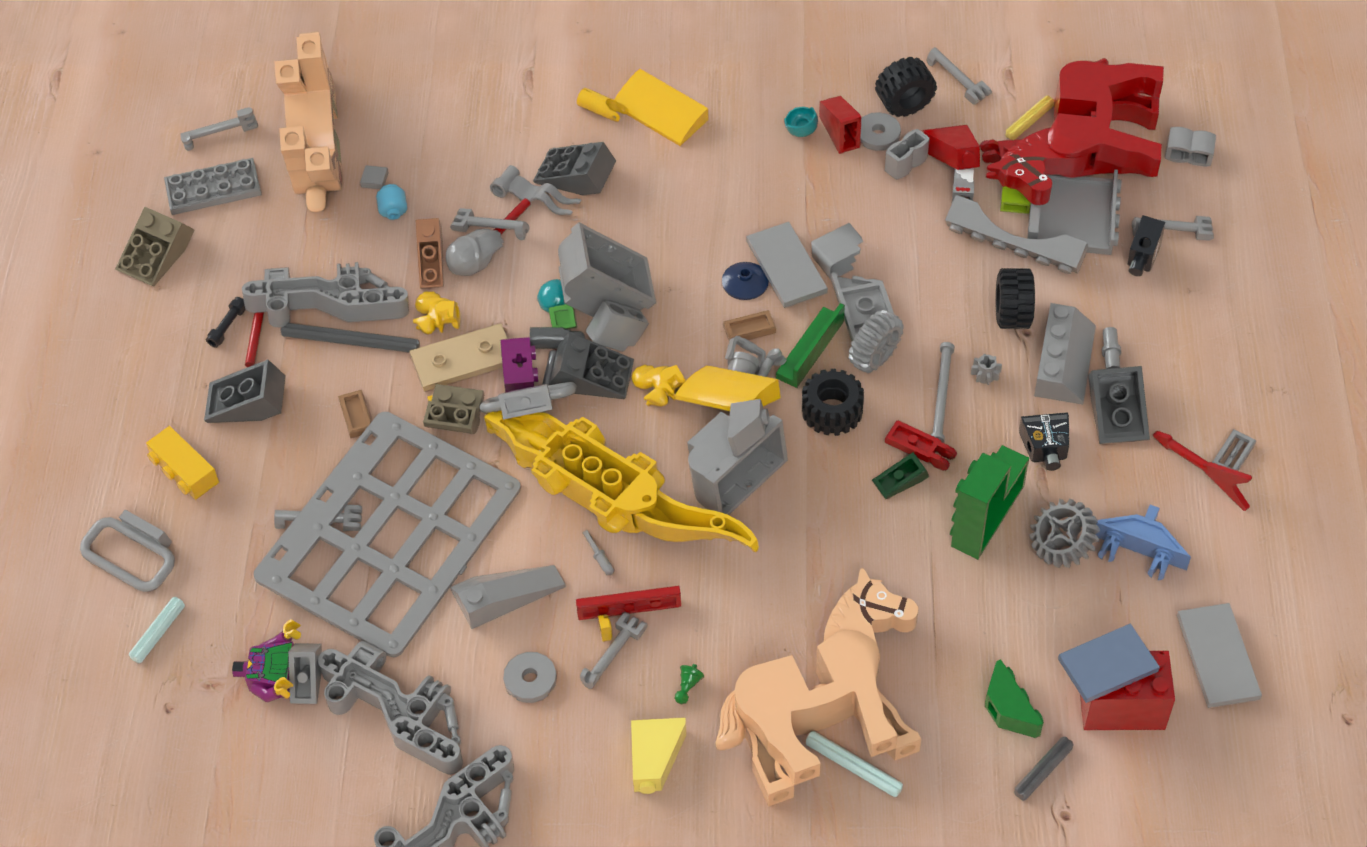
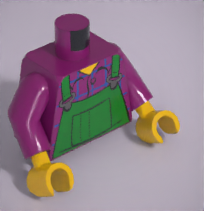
(268, 665)

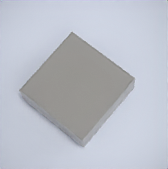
(374, 177)

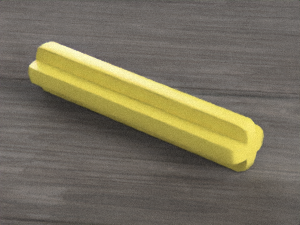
(1029, 117)

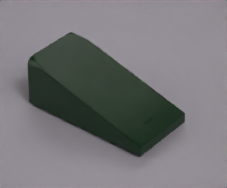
(900, 476)

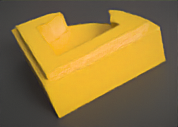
(605, 627)

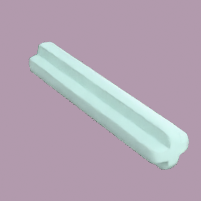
(156, 629)

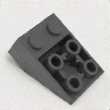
(577, 168)
(591, 367)

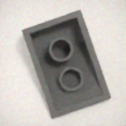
(246, 395)
(1119, 404)

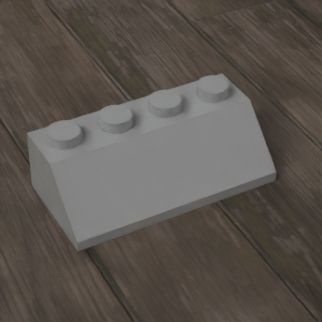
(1065, 355)

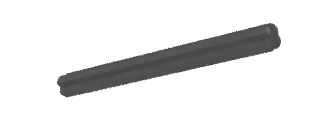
(349, 337)

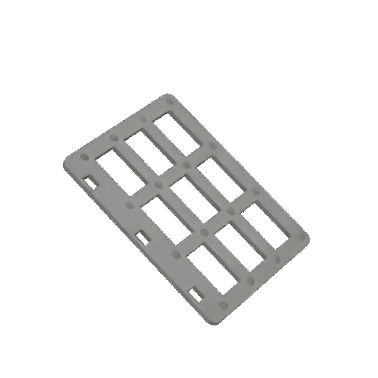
(345, 480)

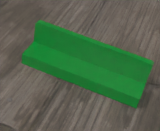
(811, 346)

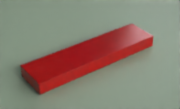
(629, 602)

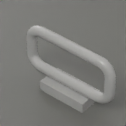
(527, 400)
(142, 533)

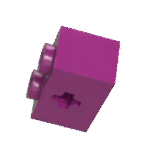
(513, 352)

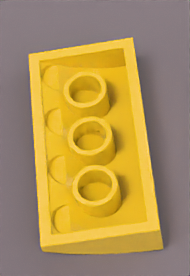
(662, 107)
(721, 387)

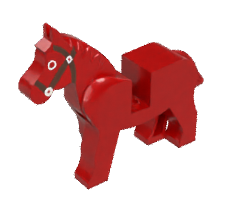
(1081, 136)

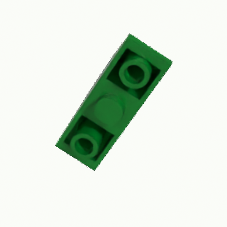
(1010, 704)

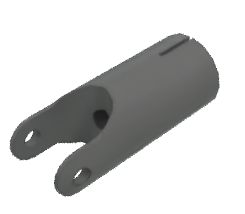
(549, 336)

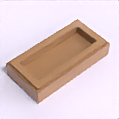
(750, 326)
(355, 412)

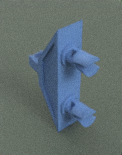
(1144, 537)

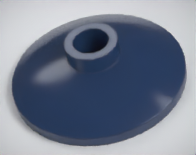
(744, 281)

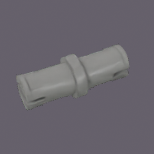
(1111, 348)

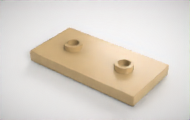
(459, 357)

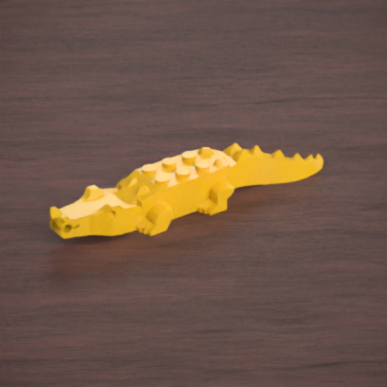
(614, 488)

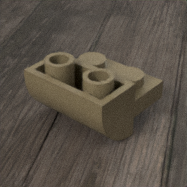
(454, 409)

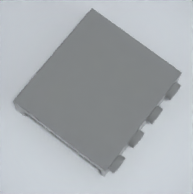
(1080, 209)

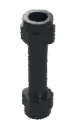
(216, 336)

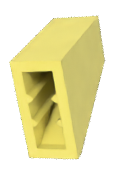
(655, 751)

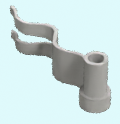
(521, 188)

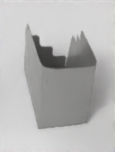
(837, 250)
(616, 326)

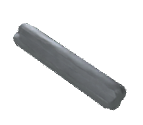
(1043, 768)

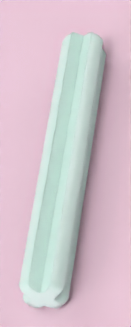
(854, 764)

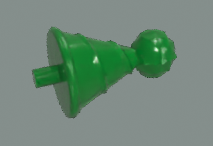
(689, 678)

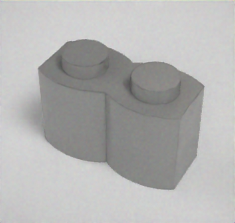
(1190, 146)
(906, 154)

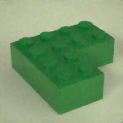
(986, 498)

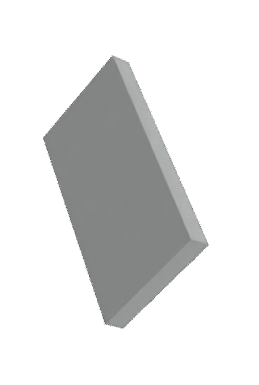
(212, 186)
(786, 264)
(1219, 655)

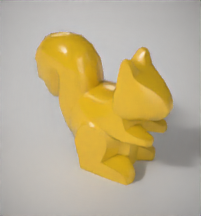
(439, 311)
(662, 378)

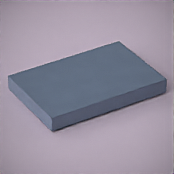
(1108, 663)

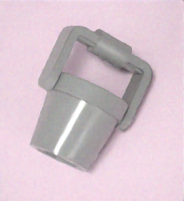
(744, 361)

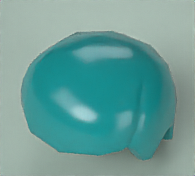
(801, 121)
(550, 295)

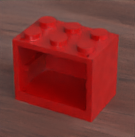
(1135, 706)

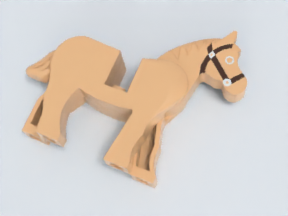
(776, 706)

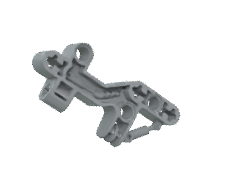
(337, 297)
(359, 677)
(458, 800)

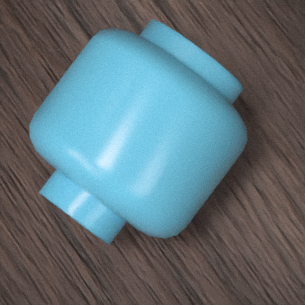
(391, 201)

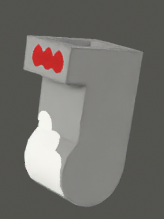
(963, 183)

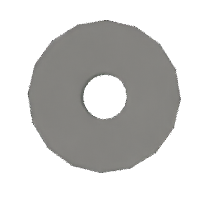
(883, 122)
(530, 663)

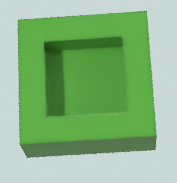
(563, 316)

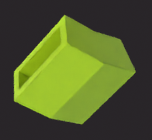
(1014, 201)

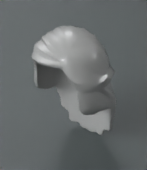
(473, 251)

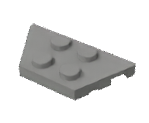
(861, 299)

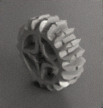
(876, 341)
(1047, 548)

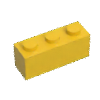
(181, 463)

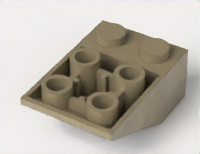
(153, 246)

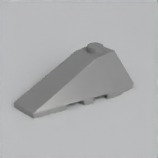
(497, 594)

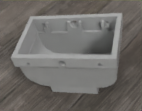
(601, 272)
(721, 478)

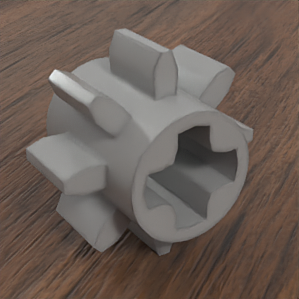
(986, 369)

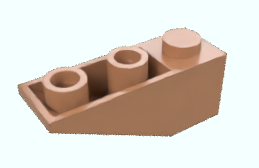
(430, 253)

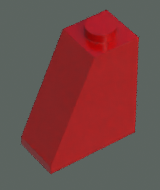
(841, 123)
(954, 146)

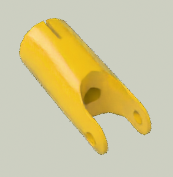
(600, 104)

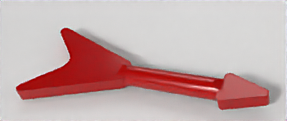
(1223, 476)

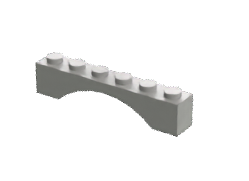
(1061, 251)

